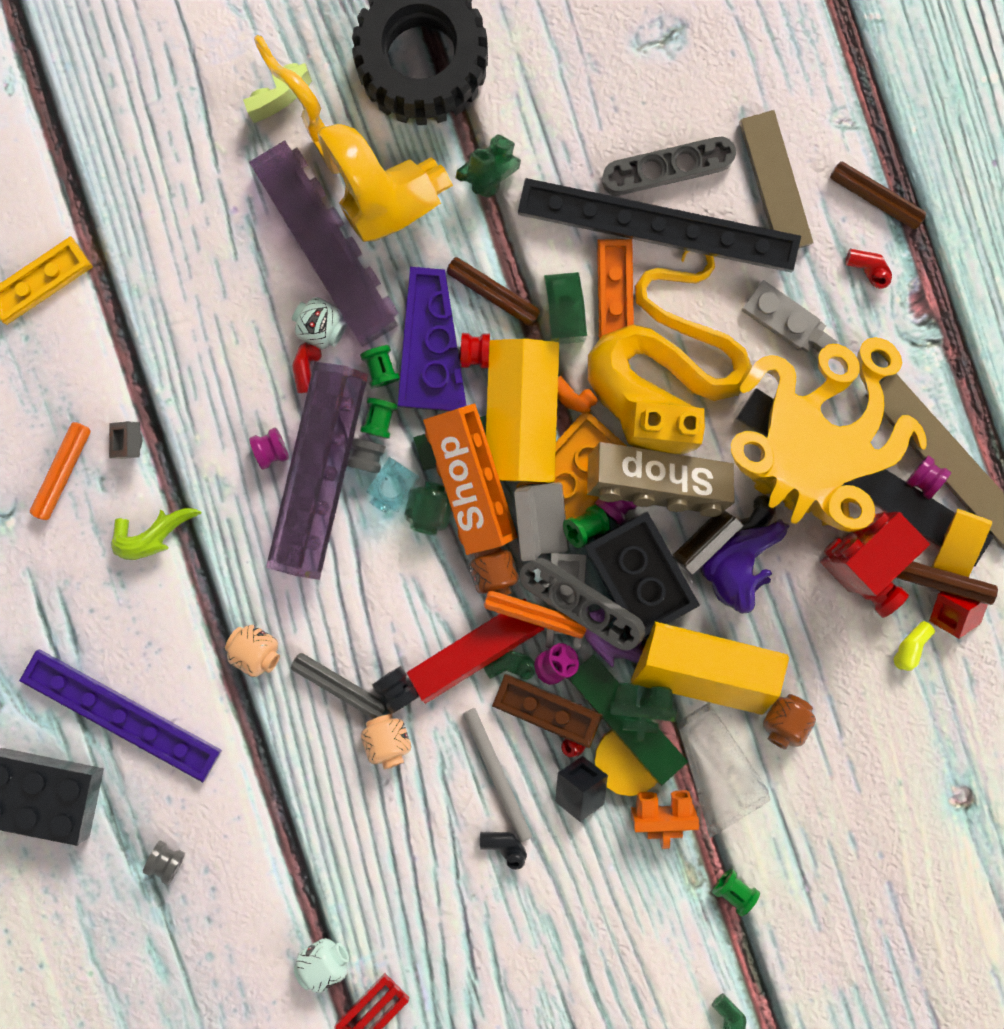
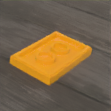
(572, 461)

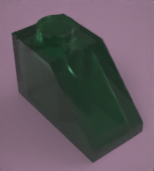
(565, 308)

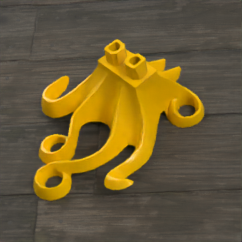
(808, 456)

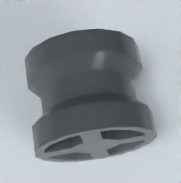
(366, 456)
(163, 862)

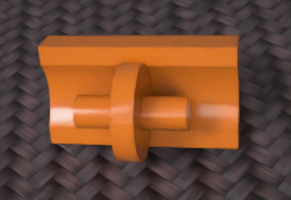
(664, 821)

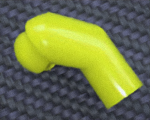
(912, 646)

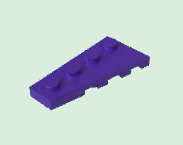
(430, 352)

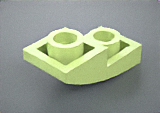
(267, 102)

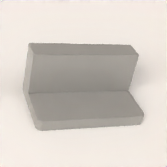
(540, 519)

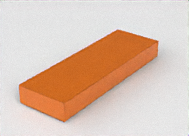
(614, 285)

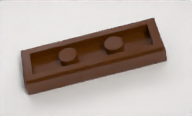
(547, 710)

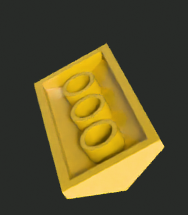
(523, 408)
(711, 668)

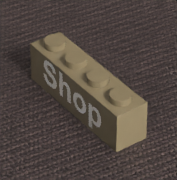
(660, 479)

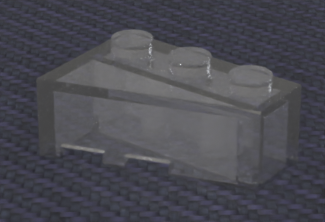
(721, 772)

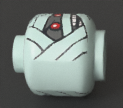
(319, 323)
(321, 965)

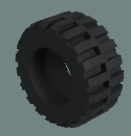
(425, 96)

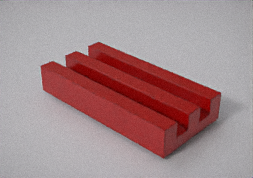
(393, 990)

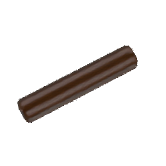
(878, 195)
(493, 291)
(950, 583)

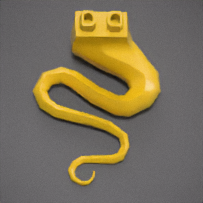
(374, 199)
(647, 413)

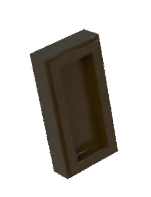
(706, 541)

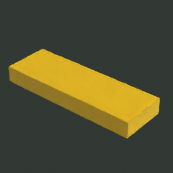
(41, 279)

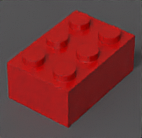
(874, 555)

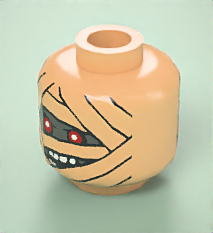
(252, 650)
(386, 741)

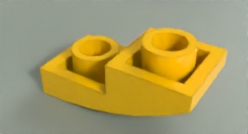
(962, 543)

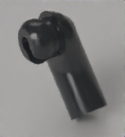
(761, 514)
(508, 846)

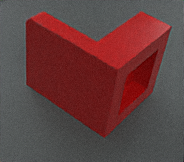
(957, 614)

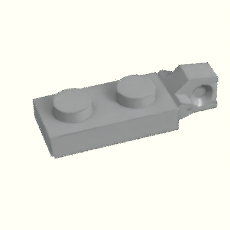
(787, 318)

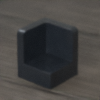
(581, 788)

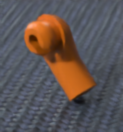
(573, 401)

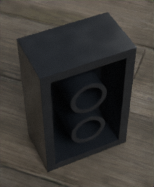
(641, 572)
(47, 797)

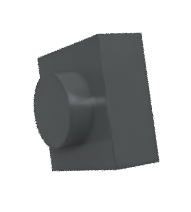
(125, 440)

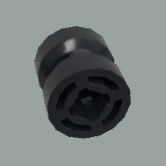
(395, 690)

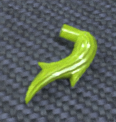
(151, 540)

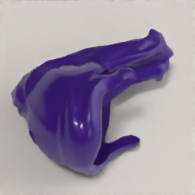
(733, 565)

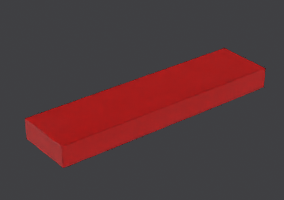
(470, 655)

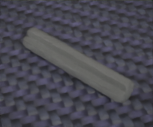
(338, 686)

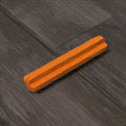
(60, 471)
(533, 614)

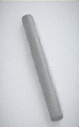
(497, 775)

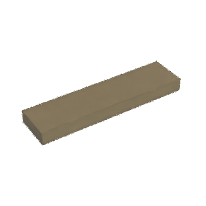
(775, 175)

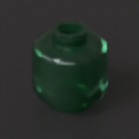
(428, 509)

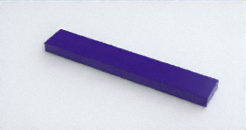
(120, 715)

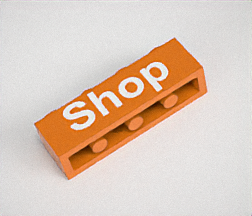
(470, 479)

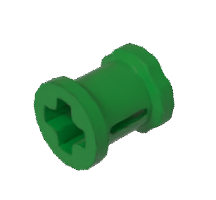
(380, 366)
(378, 417)
(589, 524)
(736, 892)

